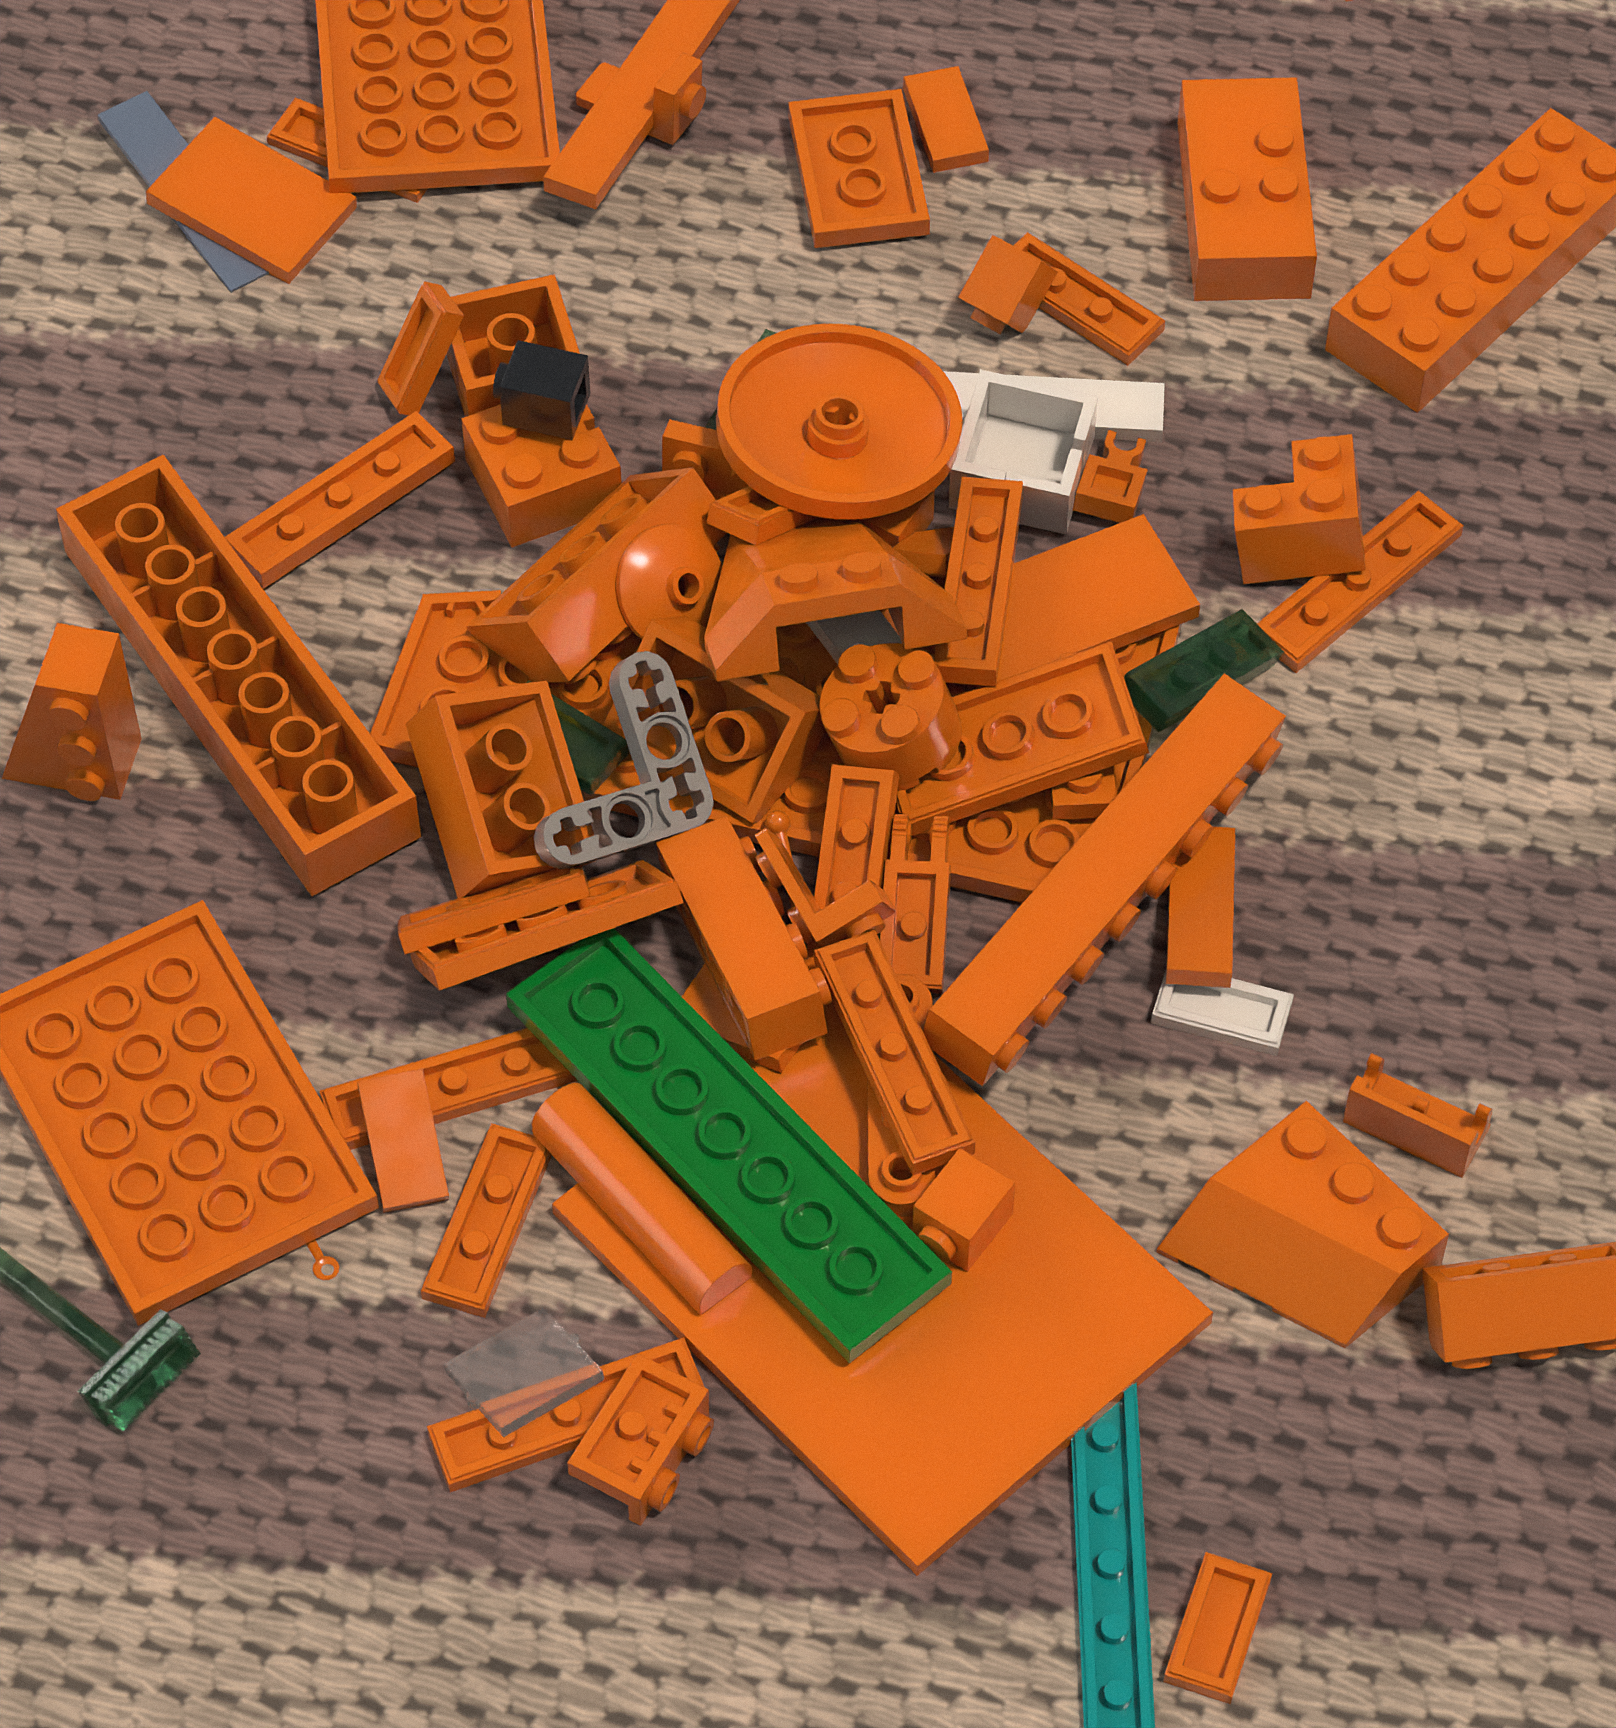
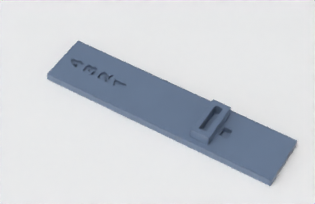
(151, 146)

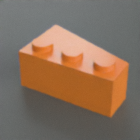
(79, 718)

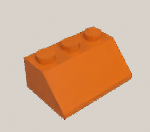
(747, 729)
(491, 775)

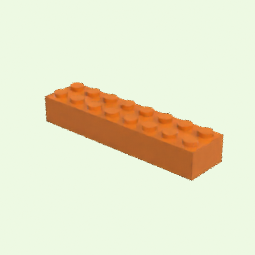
(239, 675)

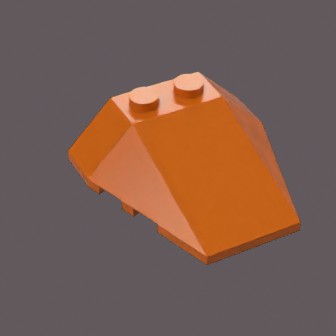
(817, 575)

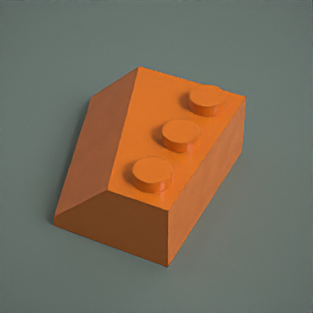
(1309, 1230)

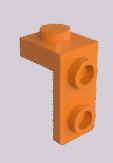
(676, 95)
(844, 918)

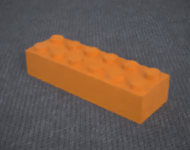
(1478, 262)

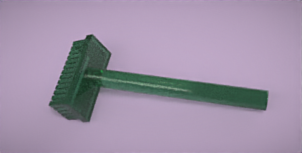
(131, 1370)

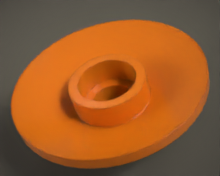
(651, 573)

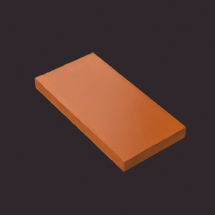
(1090, 593)
(1031, 737)
(614, 901)

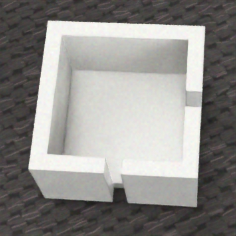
(1029, 436)

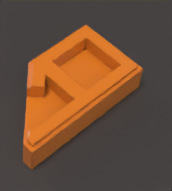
(928, 550)

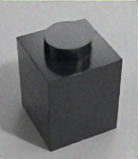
(543, 389)

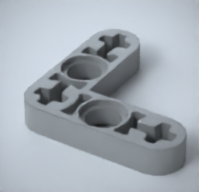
(650, 797)

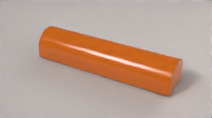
(639, 1197)

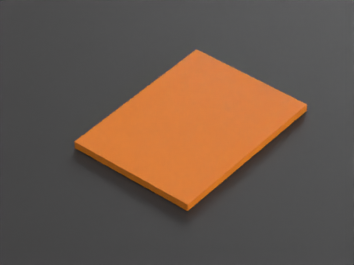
(973, 1383)

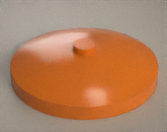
(838, 421)

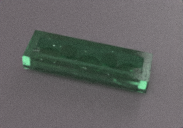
(1177, 679)

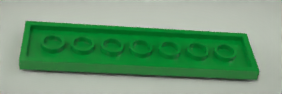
(730, 1142)

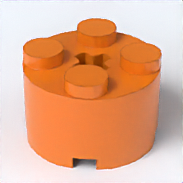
(890, 711)

